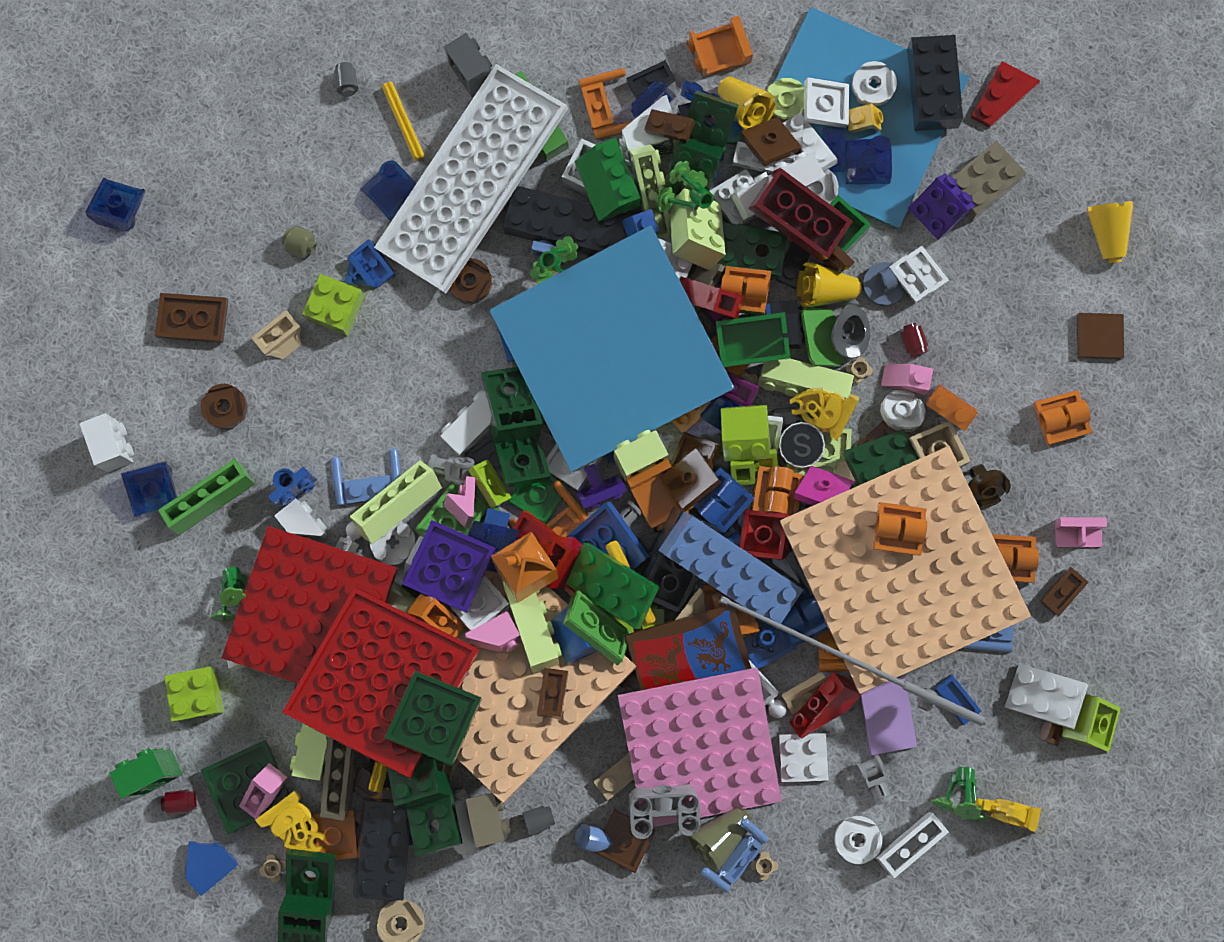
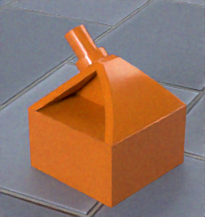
(524, 567)

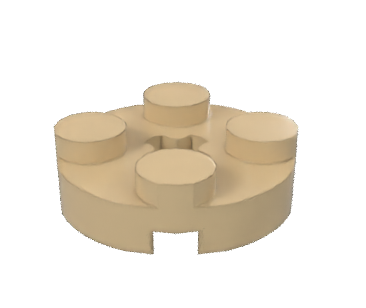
(403, 909)

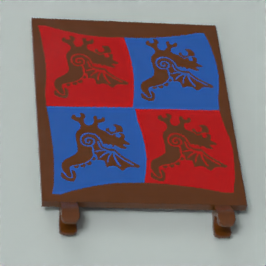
(689, 647)

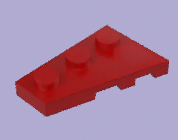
(1003, 92)

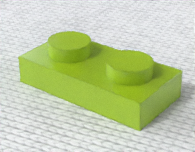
(489, 484)

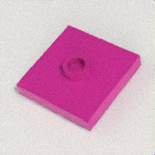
(821, 485)

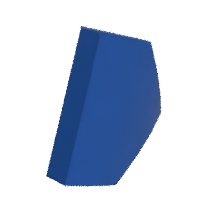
(368, 267)
(207, 865)

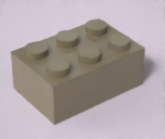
(989, 178)
(487, 819)

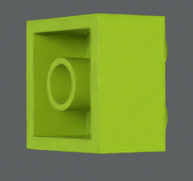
(333, 304)
(194, 694)

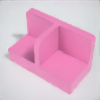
(1079, 531)

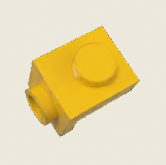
(865, 118)

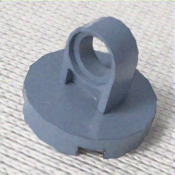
(882, 286)

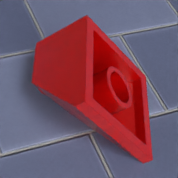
(764, 535)

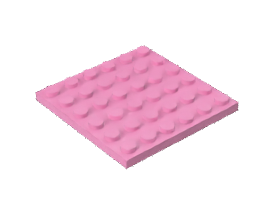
(705, 737)

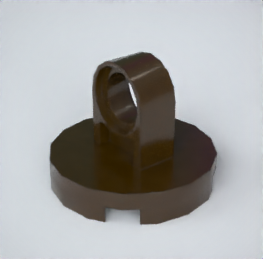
(988, 485)

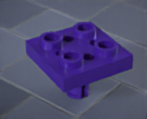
(600, 488)

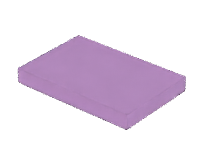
(888, 718)

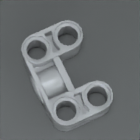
(664, 801)

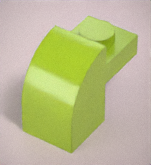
(745, 470)

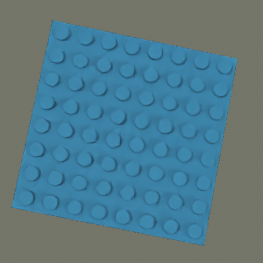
(834, 52)
(611, 348)

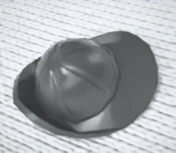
(854, 341)

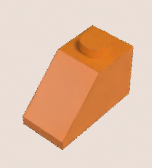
(435, 614)

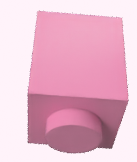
(907, 377)
(495, 635)
(263, 791)

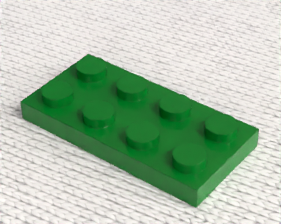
(612, 585)

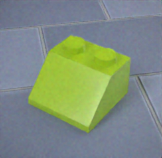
(745, 433)
(1095, 723)

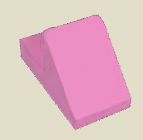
(462, 505)

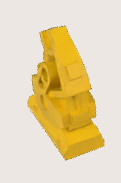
(829, 409)
(1011, 812)
(290, 824)

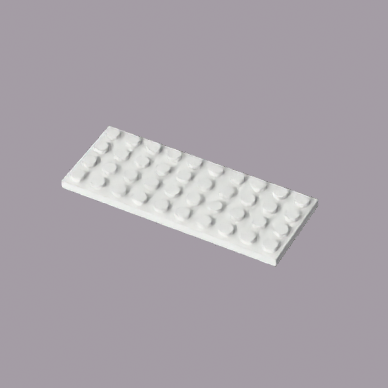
(471, 178)

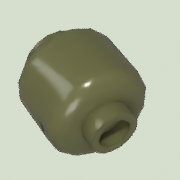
(299, 241)

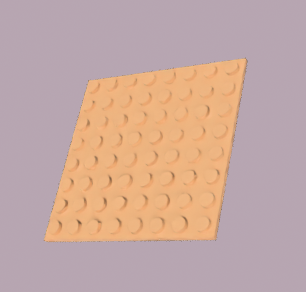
(899, 606)
(506, 734)

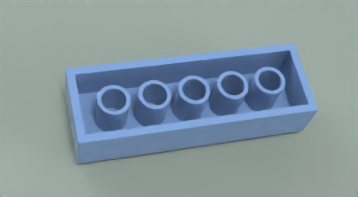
(730, 569)

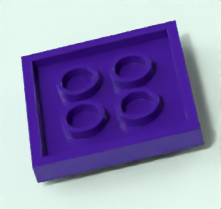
(449, 566)

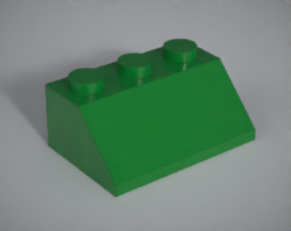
(608, 180)

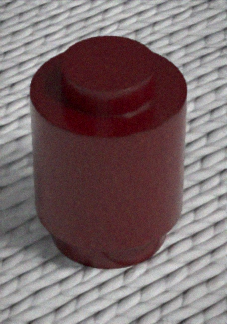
(914, 340)
(178, 802)

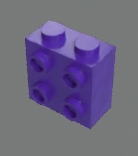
(942, 206)

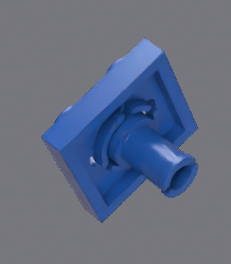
(781, 644)

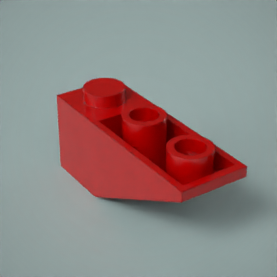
(712, 297)
(827, 703)

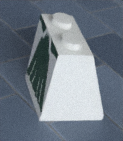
(635, 135)

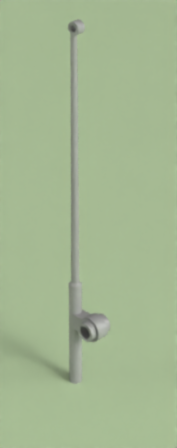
(926, 698)

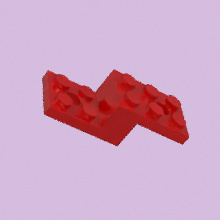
(560, 550)

